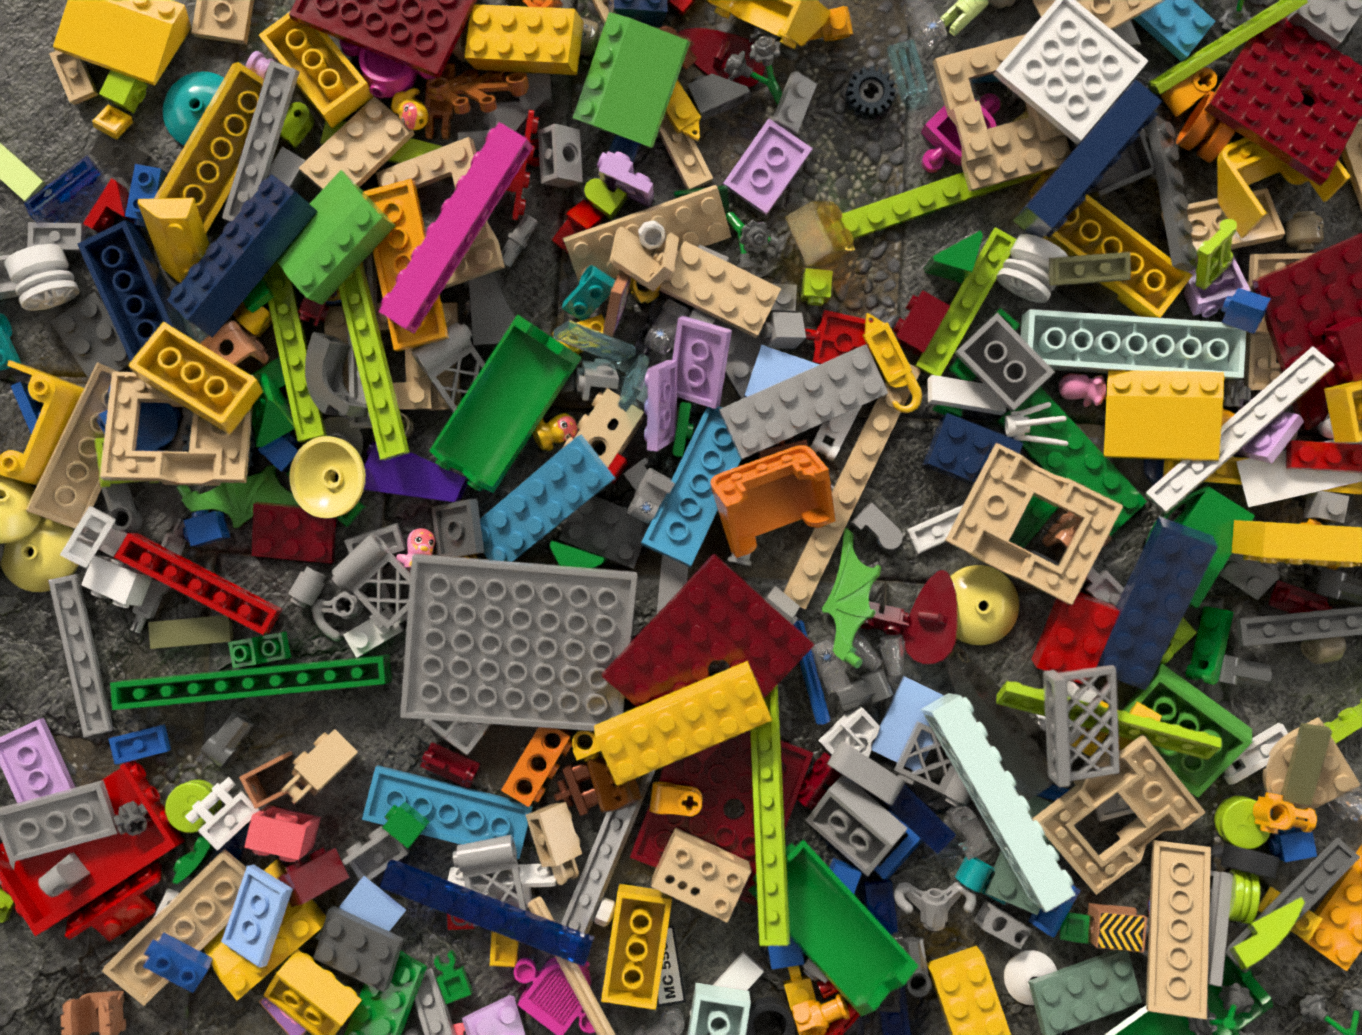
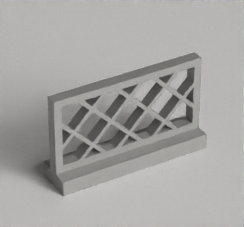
(1058, 721)
(1218, 924)

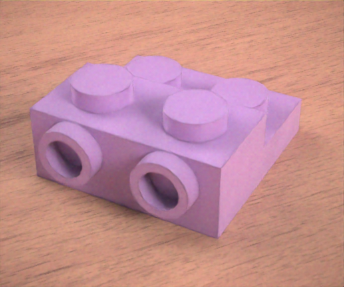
(618, 172)
(1213, 298)
(1272, 439)

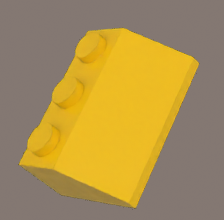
(175, 233)
(311, 995)

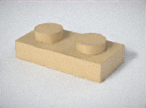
(74, 77)

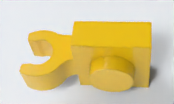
(798, 987)

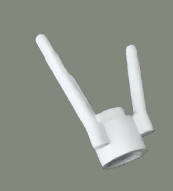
(1017, 425)

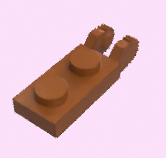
(440, 110)

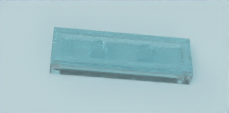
(594, 342)
(633, 382)

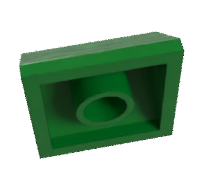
(956, 261)
(270, 413)
(575, 557)

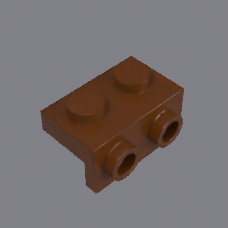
(608, 793)

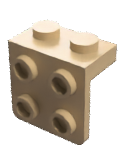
(644, 265)

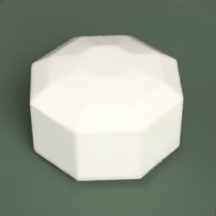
(651, 235)
(605, 912)

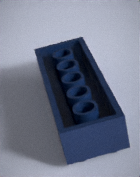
(1089, 161)
(241, 255)
(129, 285)
(1156, 599)

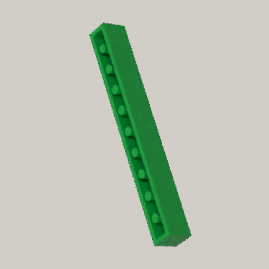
(251, 682)

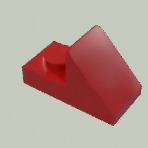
(111, 201)
(580, 218)

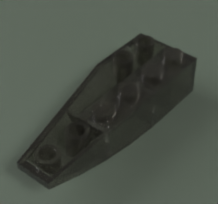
(1008, 729)

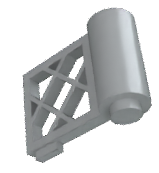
(440, 355)
(361, 566)
(951, 783)
(490, 857)

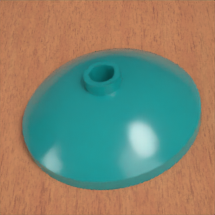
(179, 101)

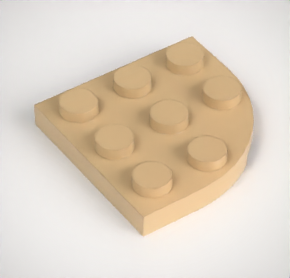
(1334, 779)

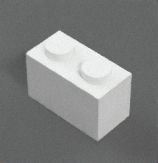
(117, 581)

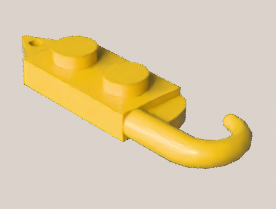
(683, 113)
(891, 361)

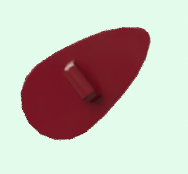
(714, 49)
(933, 621)

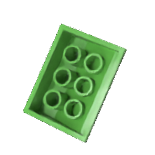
(631, 79)
(334, 239)
(1191, 709)

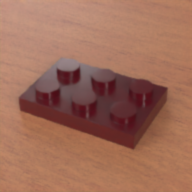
(292, 533)

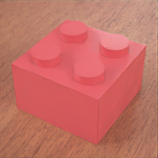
(282, 833)

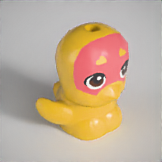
(410, 109)
(555, 431)

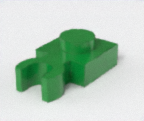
(454, 981)

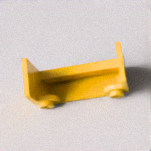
(789, 19)
(1247, 163)
(59, 403)

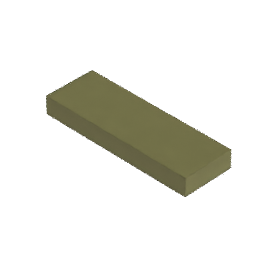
(1089, 268)
(190, 631)
(1306, 763)

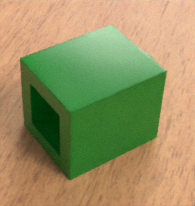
(405, 823)

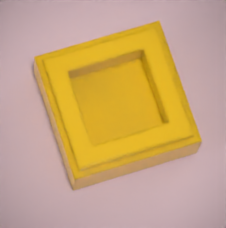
(112, 121)

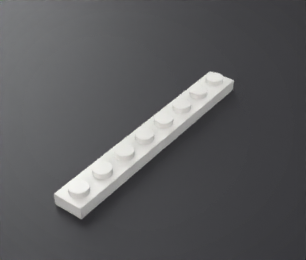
(1243, 427)

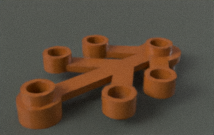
(474, 86)

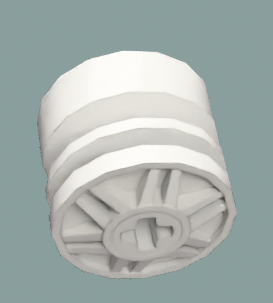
(1029, 269)
(41, 277)

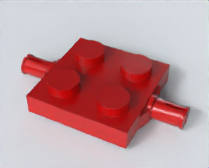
(836, 336)

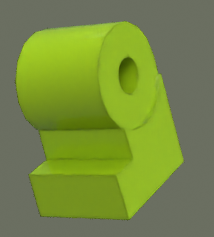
(297, 124)
(603, 199)

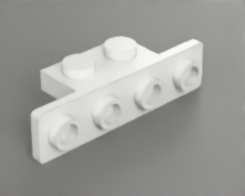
(531, 876)

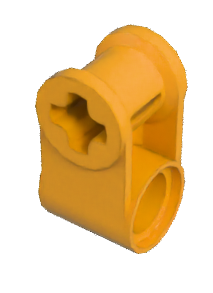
(1188, 91)
(670, 799)

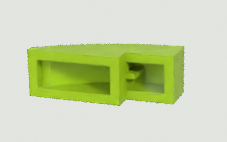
(1267, 934)

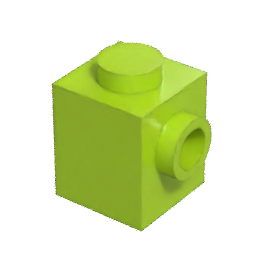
(123, 91)
(816, 286)

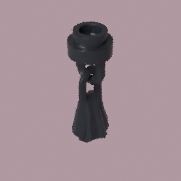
(654, 312)

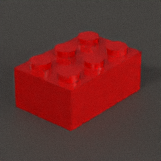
(1075, 635)

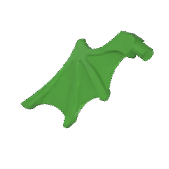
(238, 498)
(850, 600)

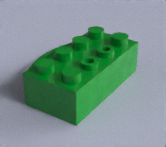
(1213, 515)

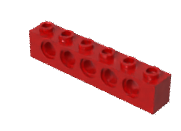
(198, 583)

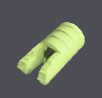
(965, 12)

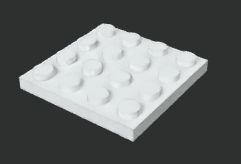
(1070, 68)

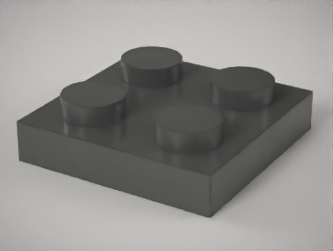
(457, 529)

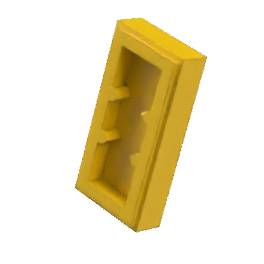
(503, 951)

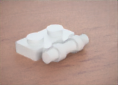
(228, 820)

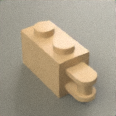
(320, 765)
(556, 840)

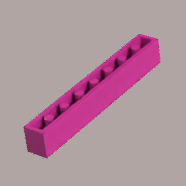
(456, 227)

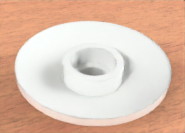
(1021, 969)

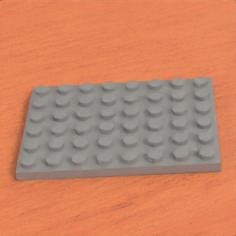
(514, 642)

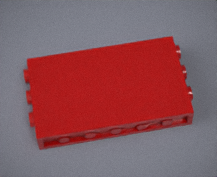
(106, 858)

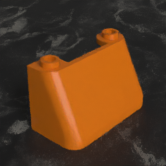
(772, 495)

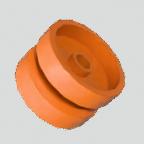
(1205, 131)

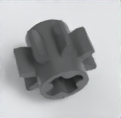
(1235, 394)
(132, 818)

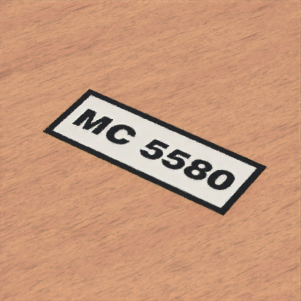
(671, 982)

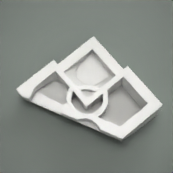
(855, 729)
(459, 734)

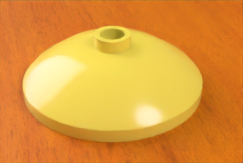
(314, 477)
(14, 518)
(45, 564)
(989, 585)

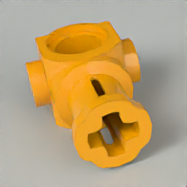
(836, 27)
(1283, 815)
(814, 1017)

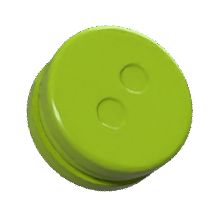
(181, 801)
(1237, 824)
(1244, 897)

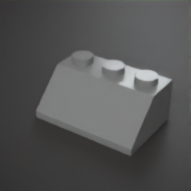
(1004, 362)
(856, 824)

